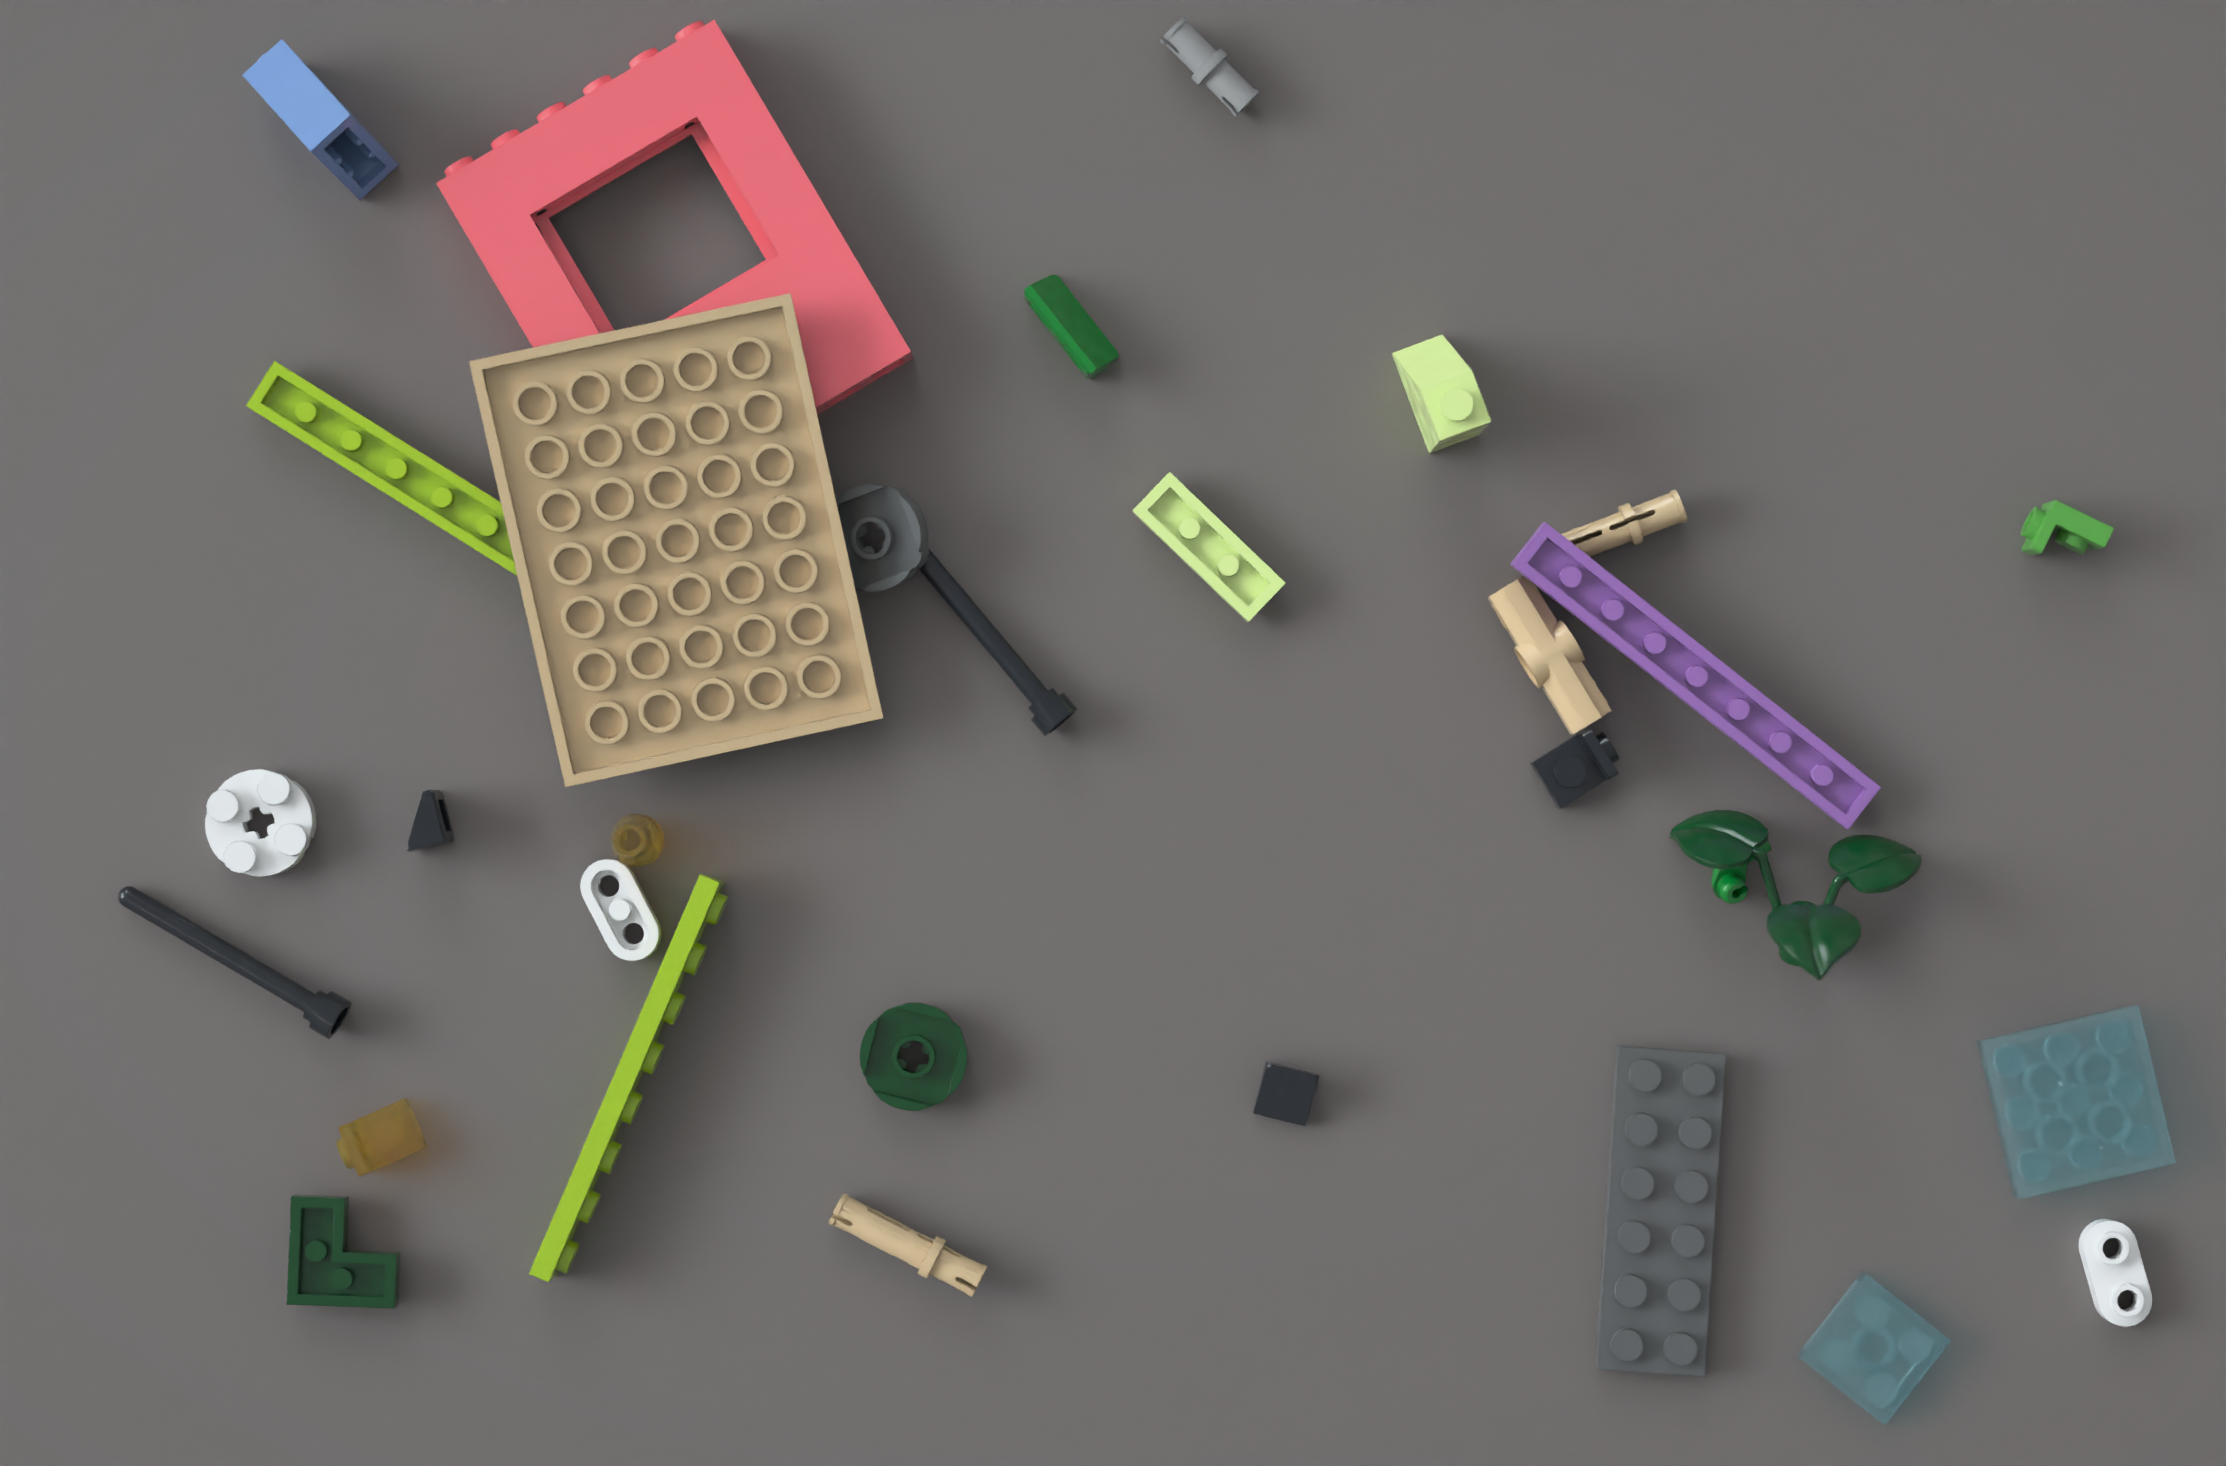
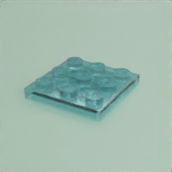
(2076, 1101)

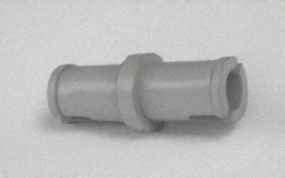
(1209, 66)

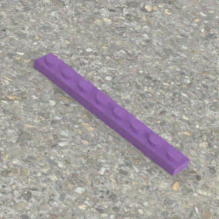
(1695, 675)

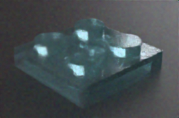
(1873, 1348)

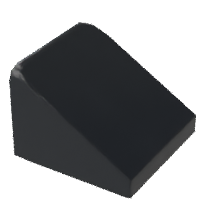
(431, 823)
(1285, 1093)

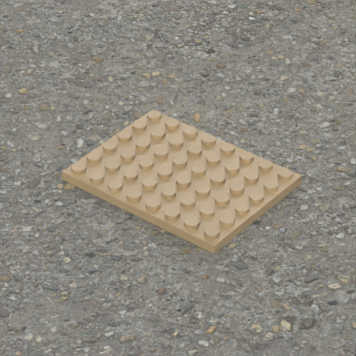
(677, 539)

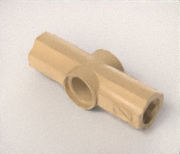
(1549, 654)

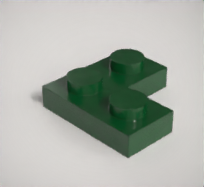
(322, 1267)

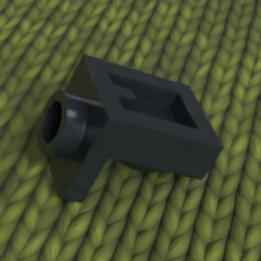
(1576, 766)

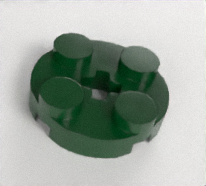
(888, 1073)

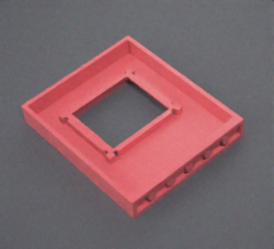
(622, 125)

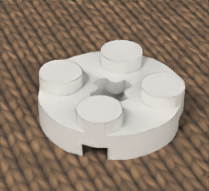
(244, 849)

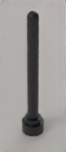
(1047, 706)
(322, 1010)

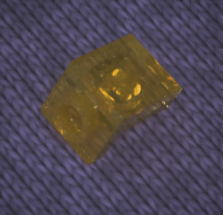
(380, 1138)

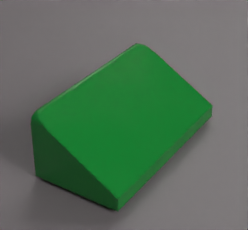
(1070, 325)

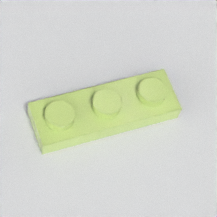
(1208, 547)

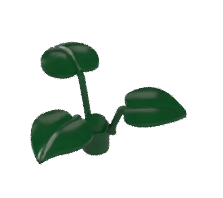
(1804, 932)

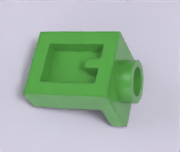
(2073, 529)

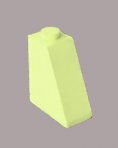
(1441, 393)

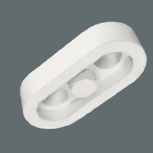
(618, 911)
(2115, 1274)

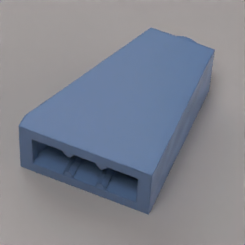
(320, 119)

